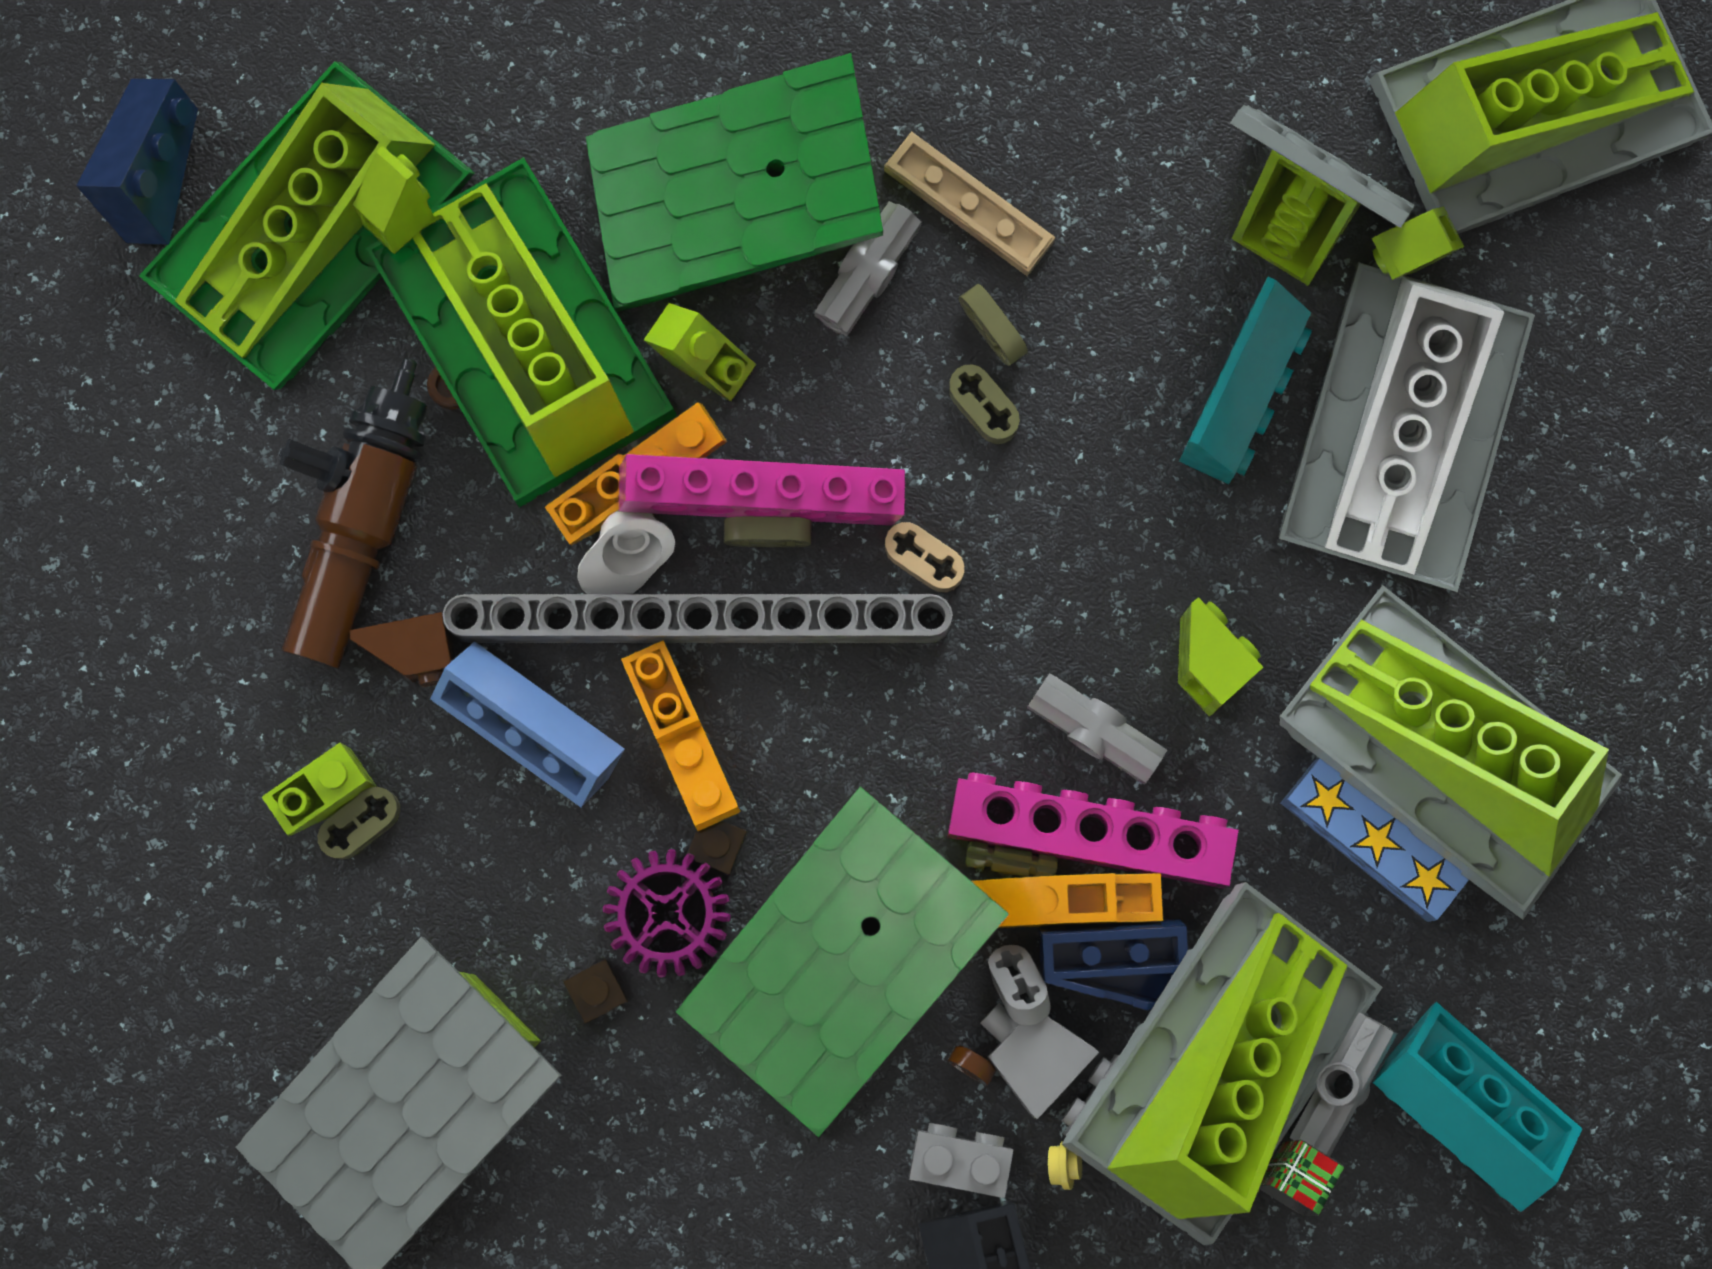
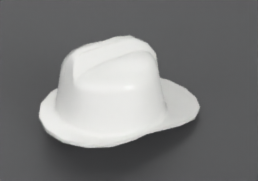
(625, 554)

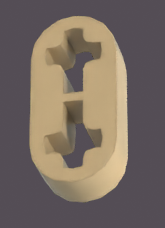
(931, 548)

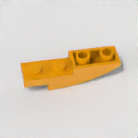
(589, 502)
(680, 735)
(1077, 899)

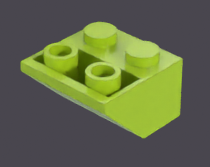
(1211, 658)

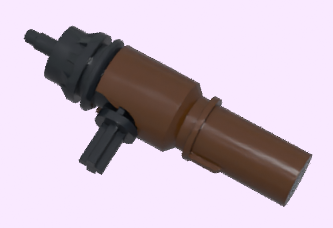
(357, 514)

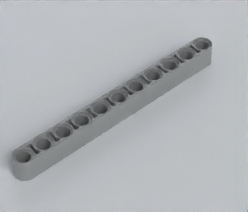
(677, 608)

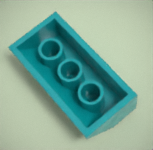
(1247, 383)
(1479, 1107)

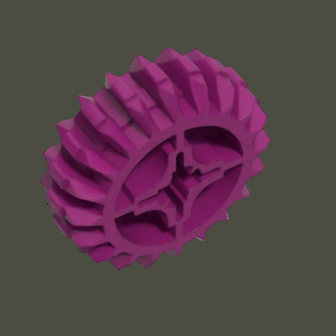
(636, 887)

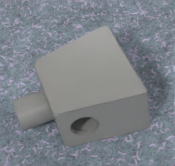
(1036, 1058)

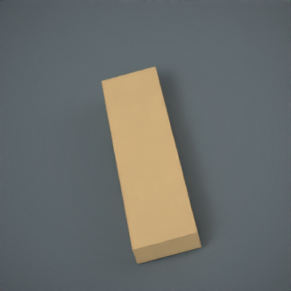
(969, 203)

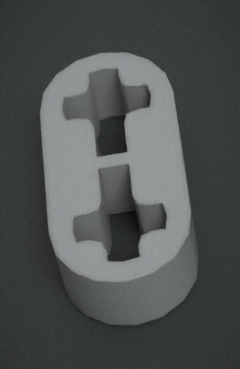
(1027, 981)

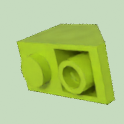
(392, 200)
(1416, 243)
(699, 350)
(318, 789)

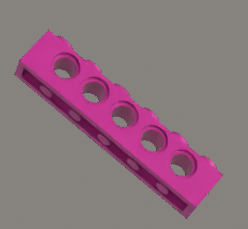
(760, 489)
(1208, 867)

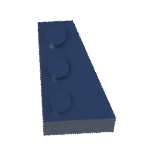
(142, 161)
(1114, 959)

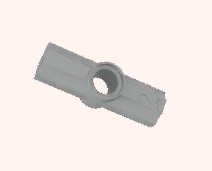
(867, 270)
(1097, 728)
(1360, 1058)

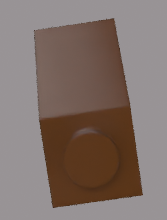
(412, 646)

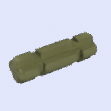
(1010, 860)

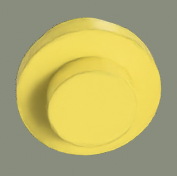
(1063, 1167)

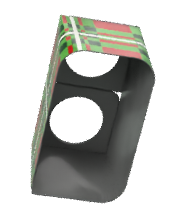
(1301, 1177)

